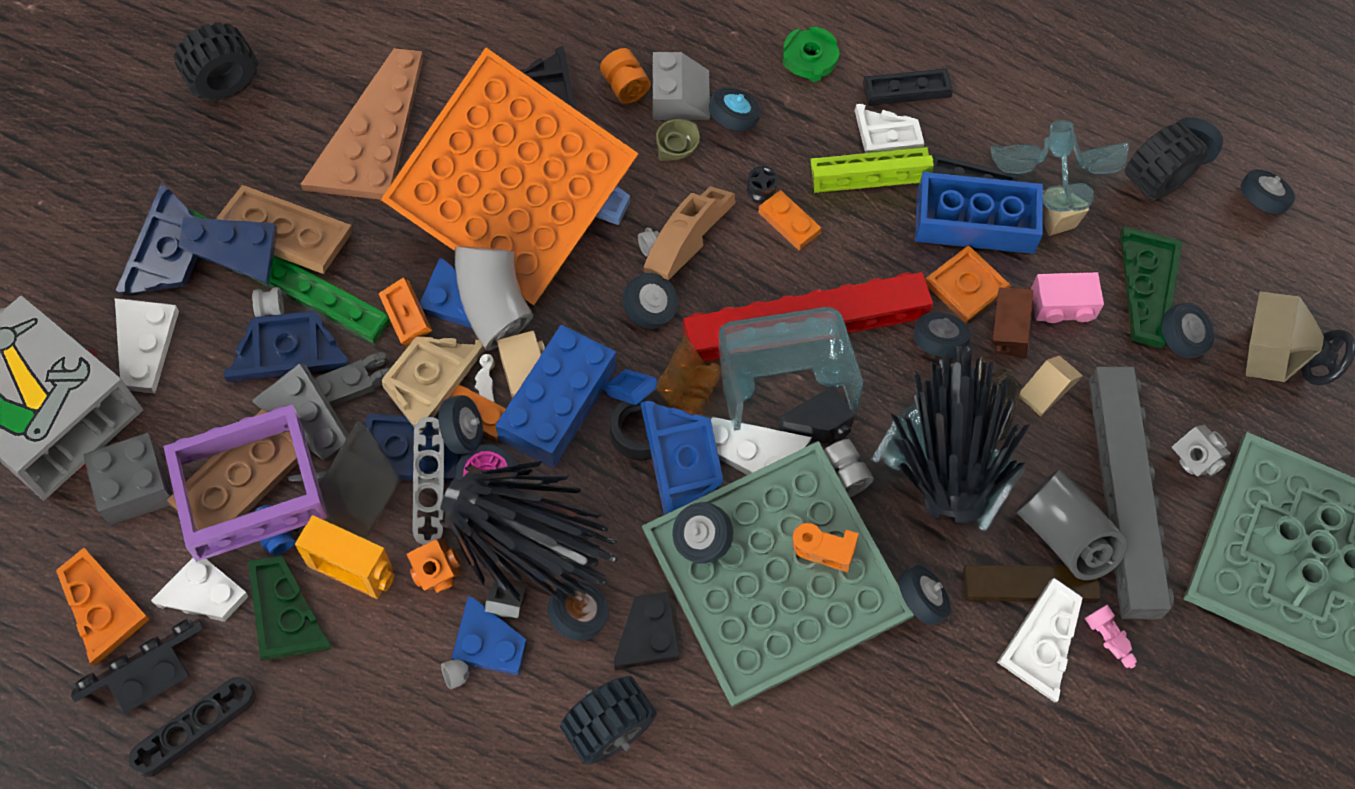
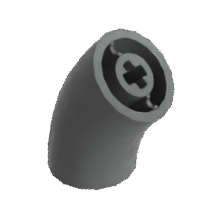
(1074, 527)

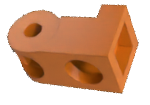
(824, 547)

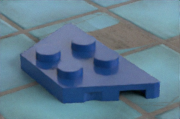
(681, 454)

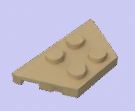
(429, 375)

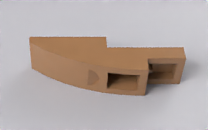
(684, 231)

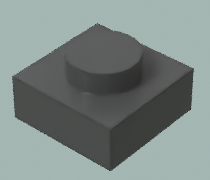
(503, 602)

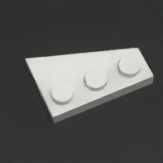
(1043, 640)

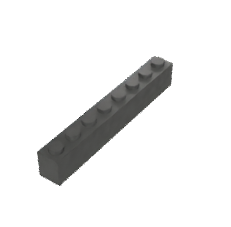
(1129, 492)

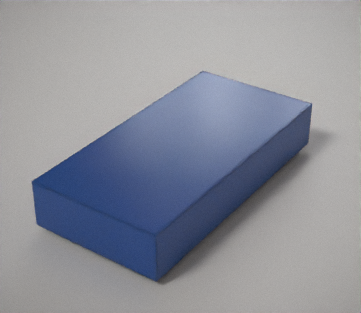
(630, 386)

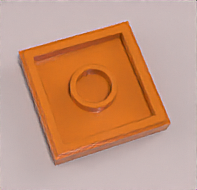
(966, 284)

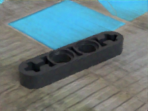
(195, 730)

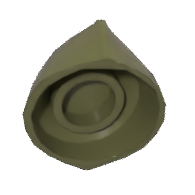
(676, 139)

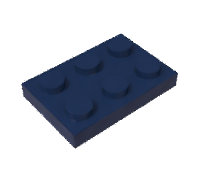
(396, 440)

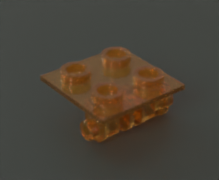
(688, 380)

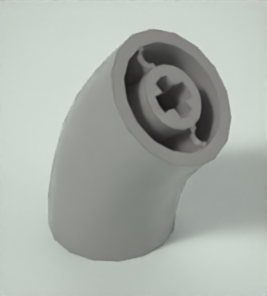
(491, 293)

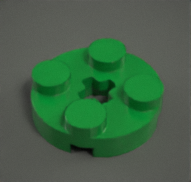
(810, 66)

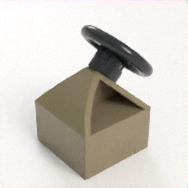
(1290, 340)

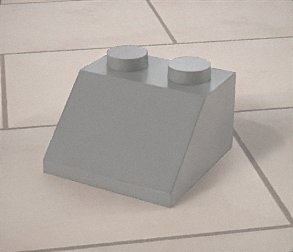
(679, 87)

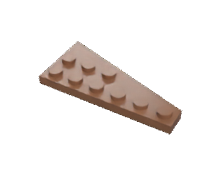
(369, 142)

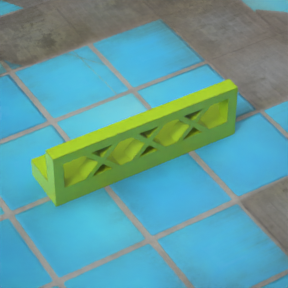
(870, 169)

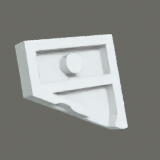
(887, 131)
(201, 591)

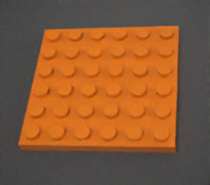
(510, 172)

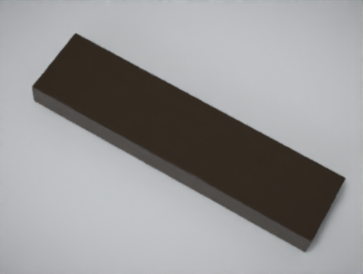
(1022, 582)

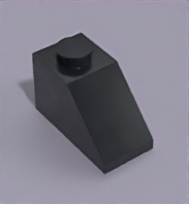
(820, 417)

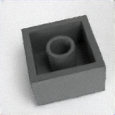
(128, 479)

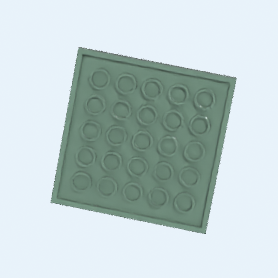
(761, 605)

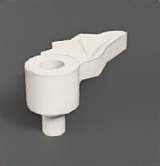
(484, 381)

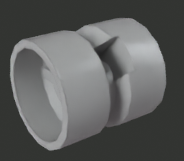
(852, 474)

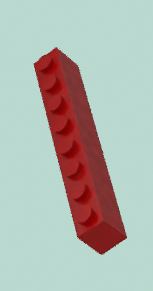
(861, 305)

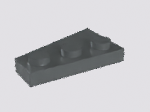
(319, 421)

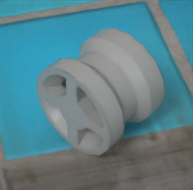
(268, 302)

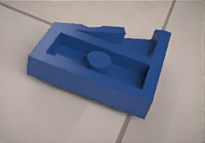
(442, 296)
(488, 641)

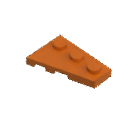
(99, 605)

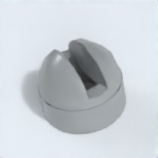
(455, 673)

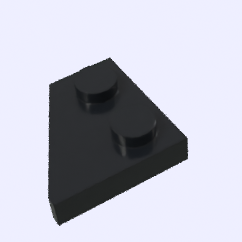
(648, 633)

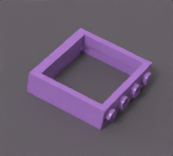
(256, 525)

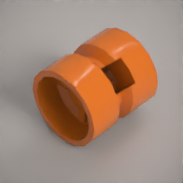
(625, 75)

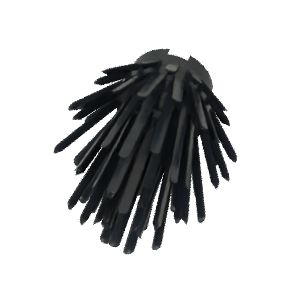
(959, 438)
(515, 527)

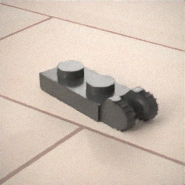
(353, 379)

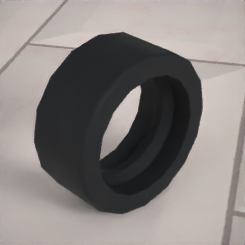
(630, 449)

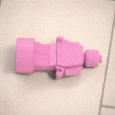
(1115, 640)

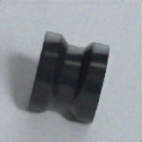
(767, 179)

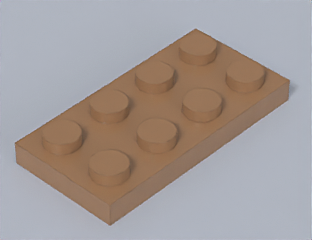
(301, 233)
(238, 479)

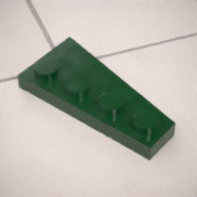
(1150, 282)

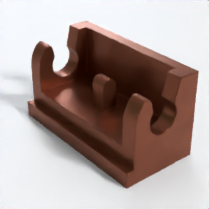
(1013, 321)

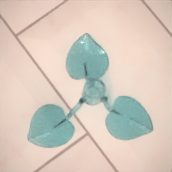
(1061, 141)

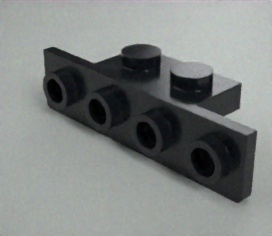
(143, 674)

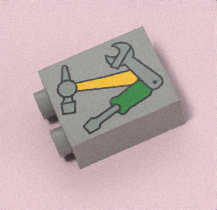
(53, 400)

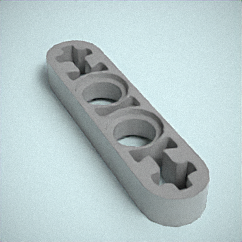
(424, 481)

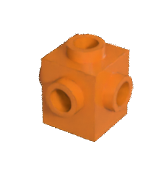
(424, 561)

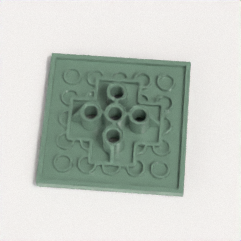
(1257, 574)

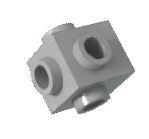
(1202, 451)

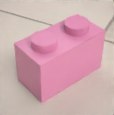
(1067, 297)

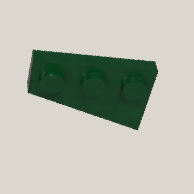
(281, 613)

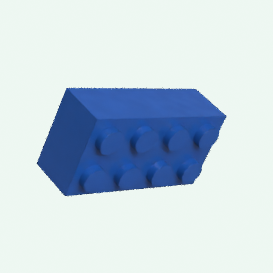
(979, 212)
(556, 396)

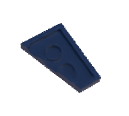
(234, 244)

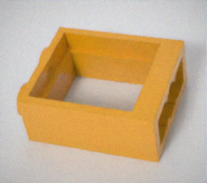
(345, 557)

